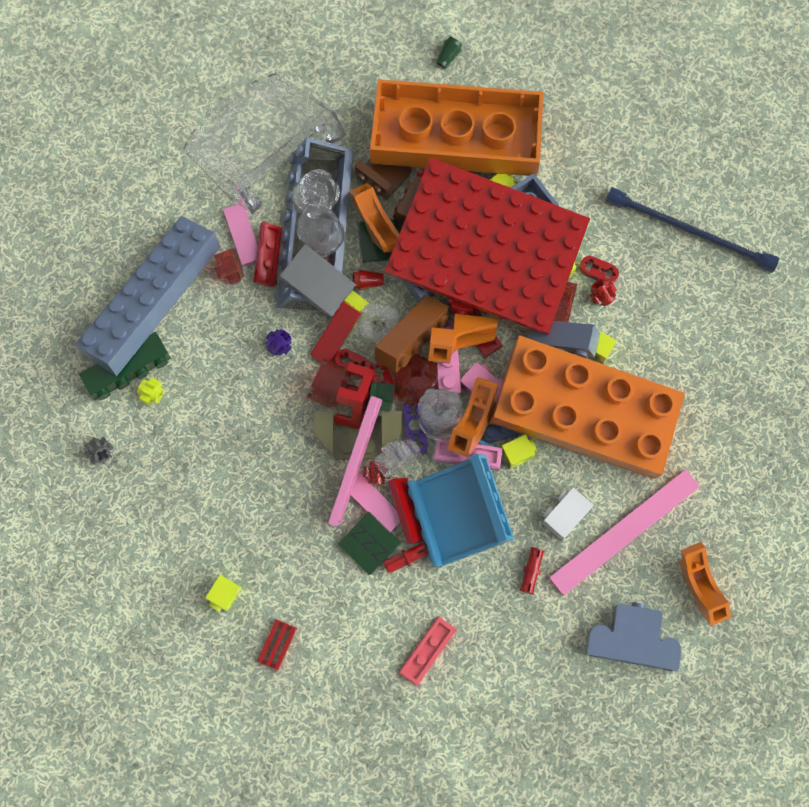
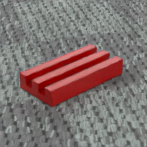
(285, 626)

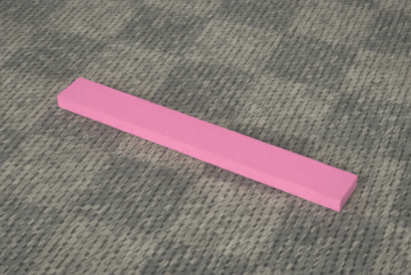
(624, 532)

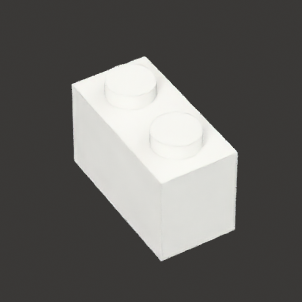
(567, 513)

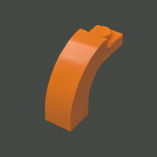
(475, 419)
(702, 585)

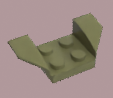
(341, 438)

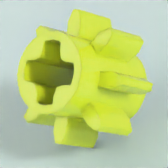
(150, 391)

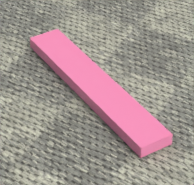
(355, 461)

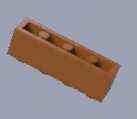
(411, 333)

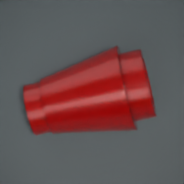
(367, 279)

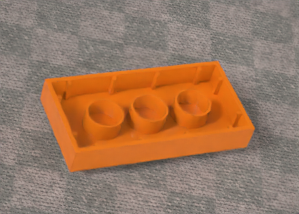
(457, 125)
(587, 407)

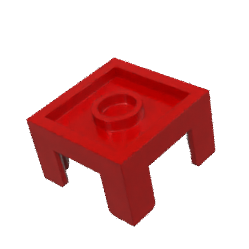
(355, 396)

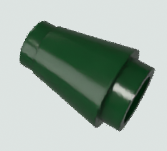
(448, 52)

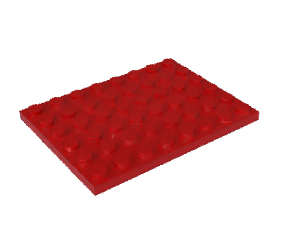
(488, 246)

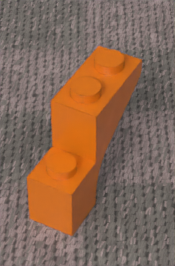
(377, 222)
(466, 332)

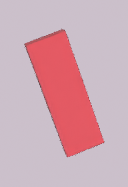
(427, 651)

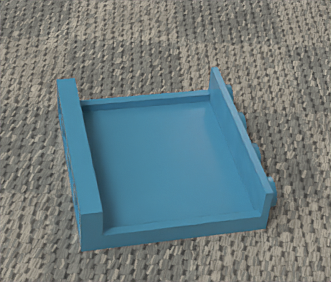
(460, 511)

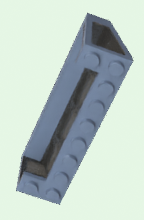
(307, 157)

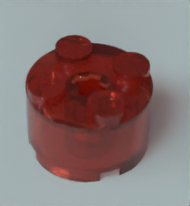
(415, 379)
(327, 383)

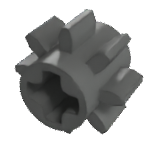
(98, 450)

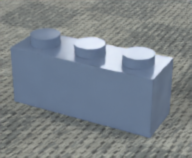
(570, 337)

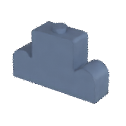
(634, 639)

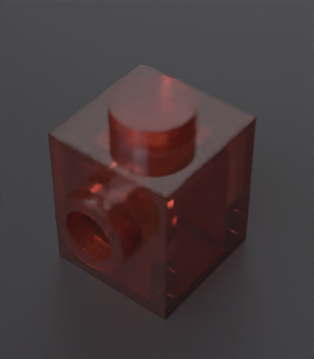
(228, 267)

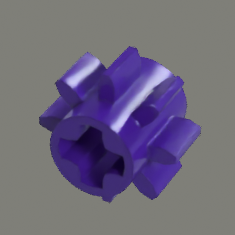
(278, 342)

